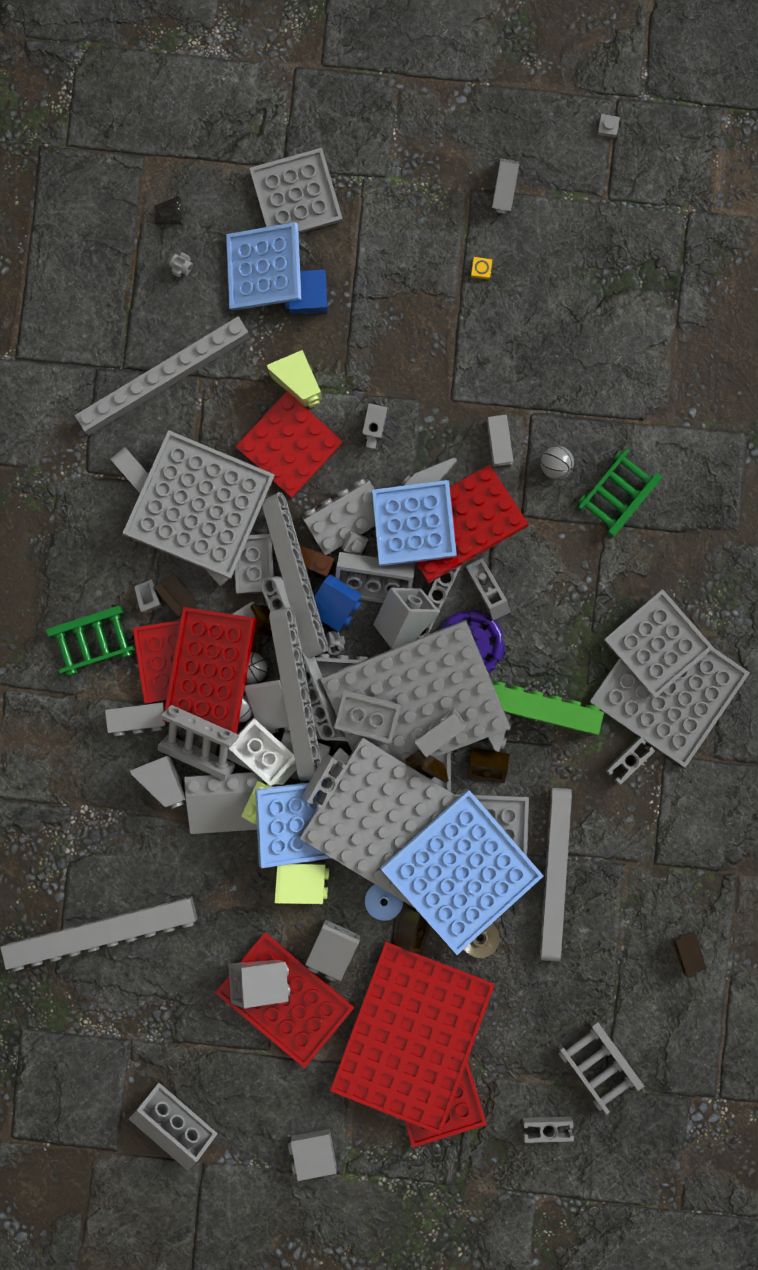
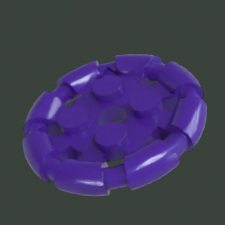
(480, 636)

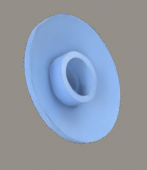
(380, 911)

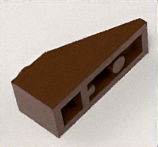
(317, 562)

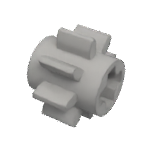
(181, 264)
(334, 642)

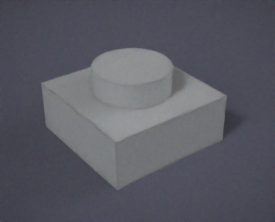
(608, 125)
(355, 543)

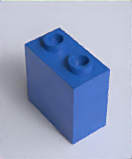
(312, 294)
(336, 602)

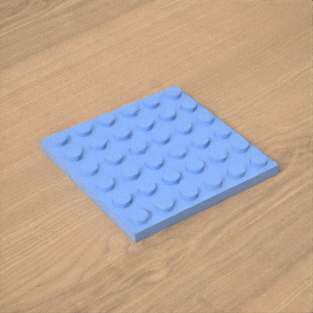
(462, 871)

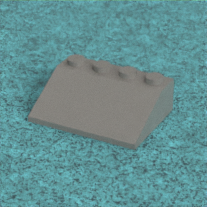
(217, 803)

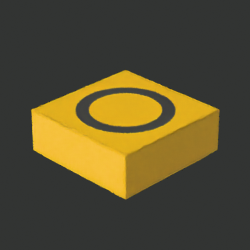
(481, 268)

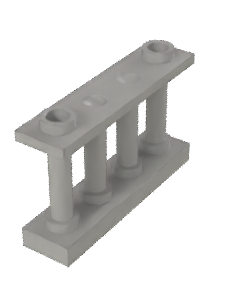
(192, 755)
(619, 1064)

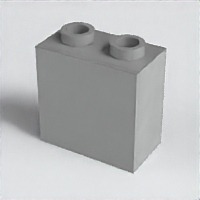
(312, 1155)

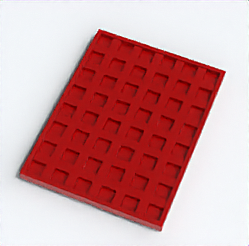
(412, 1037)

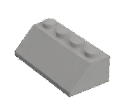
(370, 578)
(173, 1126)

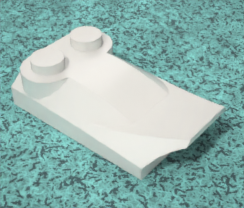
(264, 754)

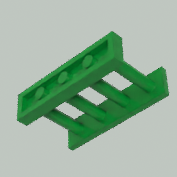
(636, 495)
(77, 626)

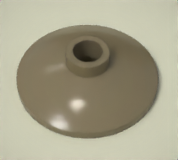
(487, 945)

